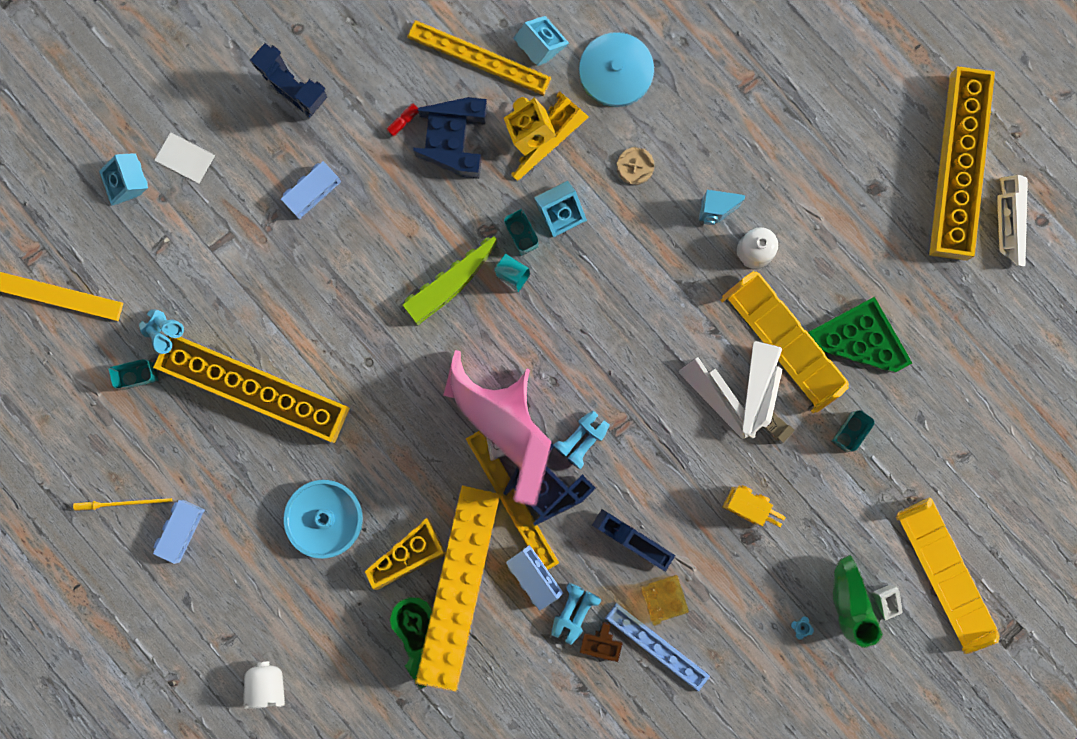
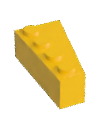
(408, 555)

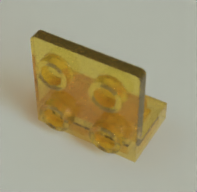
(664, 599)

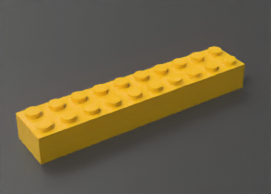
(962, 163)
(253, 388)
(458, 589)

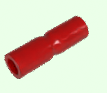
(400, 122)

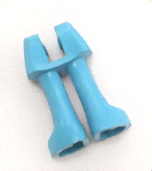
(157, 324)
(585, 422)
(589, 599)

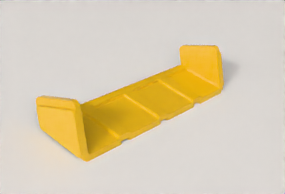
(779, 327)
(949, 576)

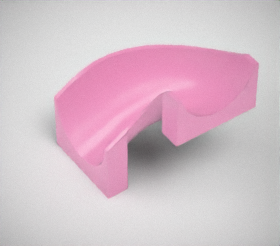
(505, 421)

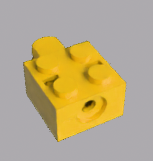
(529, 125)
(751, 507)

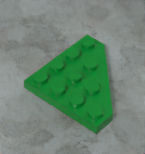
(863, 337)

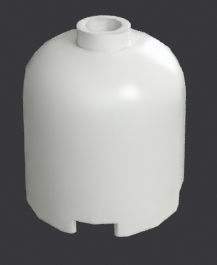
(757, 248)
(263, 686)

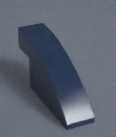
(633, 540)

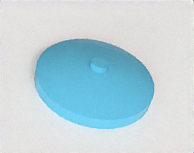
(616, 69)
(323, 519)

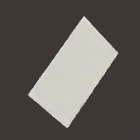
(184, 157)

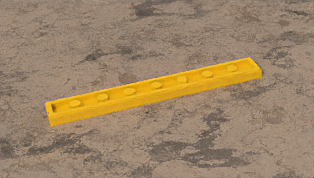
(479, 57)
(60, 296)
(517, 510)

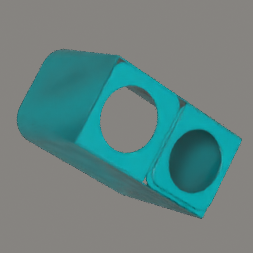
(521, 217)
(512, 272)
(117, 377)
(866, 425)

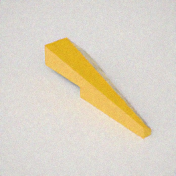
(565, 119)

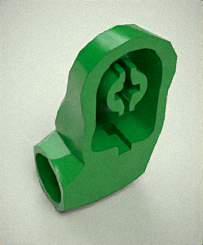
(853, 605)
(411, 623)

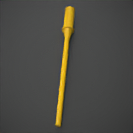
(95, 505)

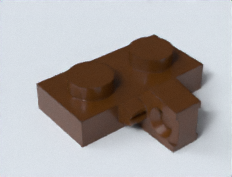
(601, 644)

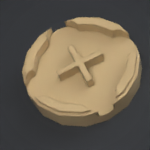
(635, 166)

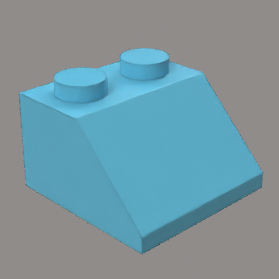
(540, 40)
(123, 178)
(718, 205)
(560, 208)

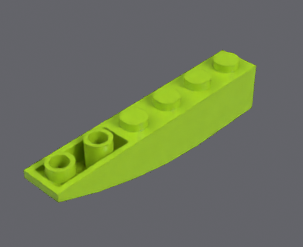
(448, 284)

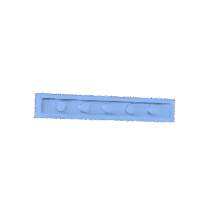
(657, 647)

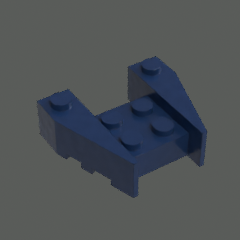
(305, 97)
(447, 135)
(553, 494)

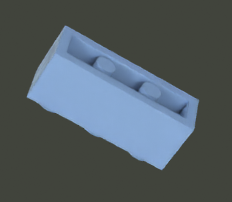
(310, 189)
(178, 531)
(534, 578)

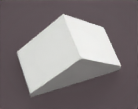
(888, 601)

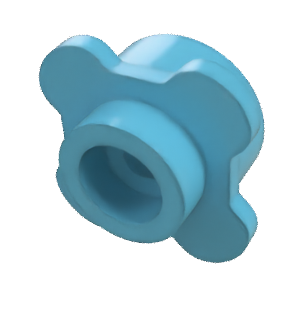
(808, 630)

